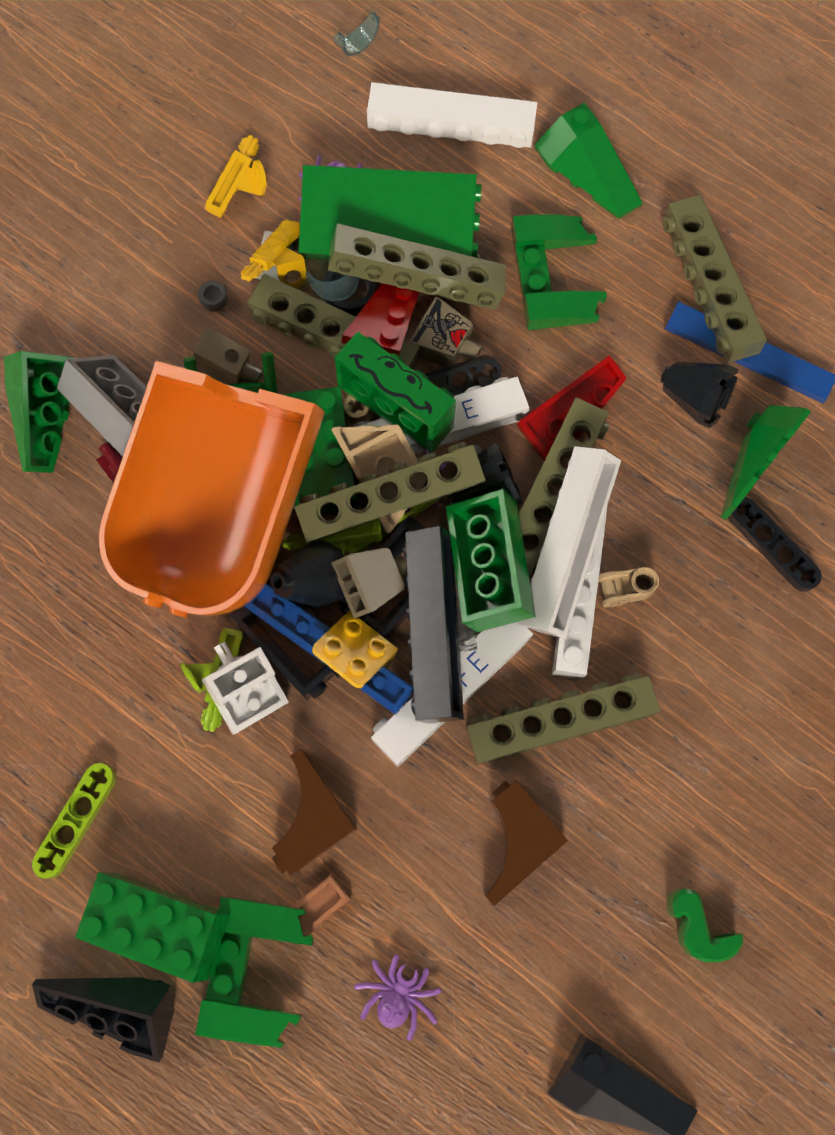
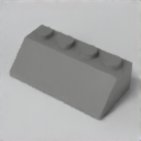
(104, 395)

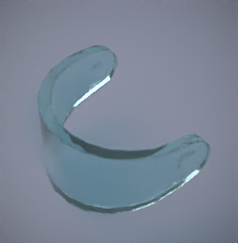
(360, 37)
(334, 290)

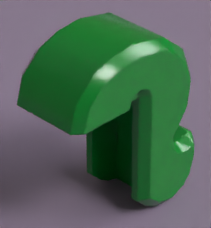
(694, 931)

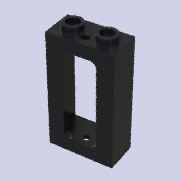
(393, 620)
(305, 686)

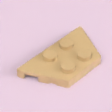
(374, 451)

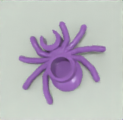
(398, 997)

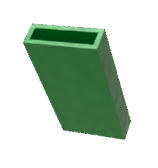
(397, 203)

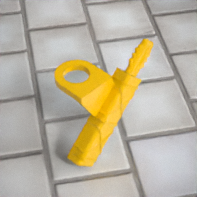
(238, 176)
(276, 253)

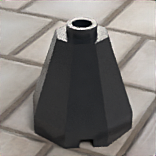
(700, 388)
(497, 477)
(309, 576)

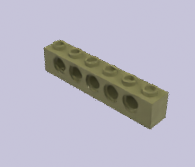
(416, 267)
(726, 287)
(273, 293)
(580, 417)
(317, 527)
(641, 705)

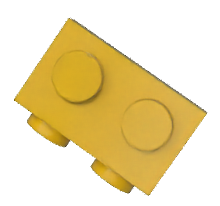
(354, 650)

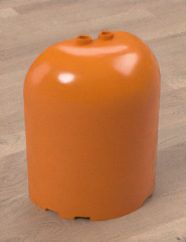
(205, 491)

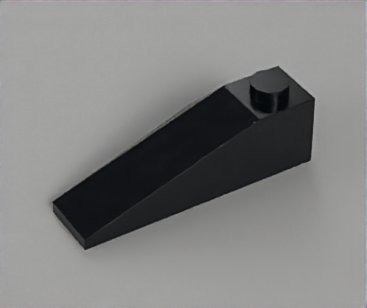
(123, 1008)
(611, 1090)

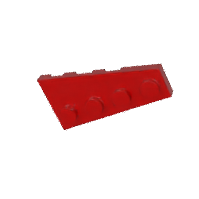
(385, 317)
(593, 387)

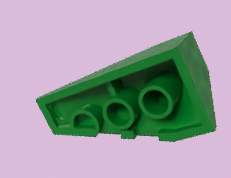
(584, 155)
(36, 407)

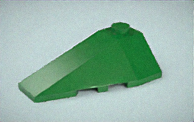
(760, 447)

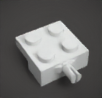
(244, 688)

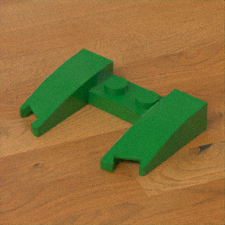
(541, 306)
(222, 1013)

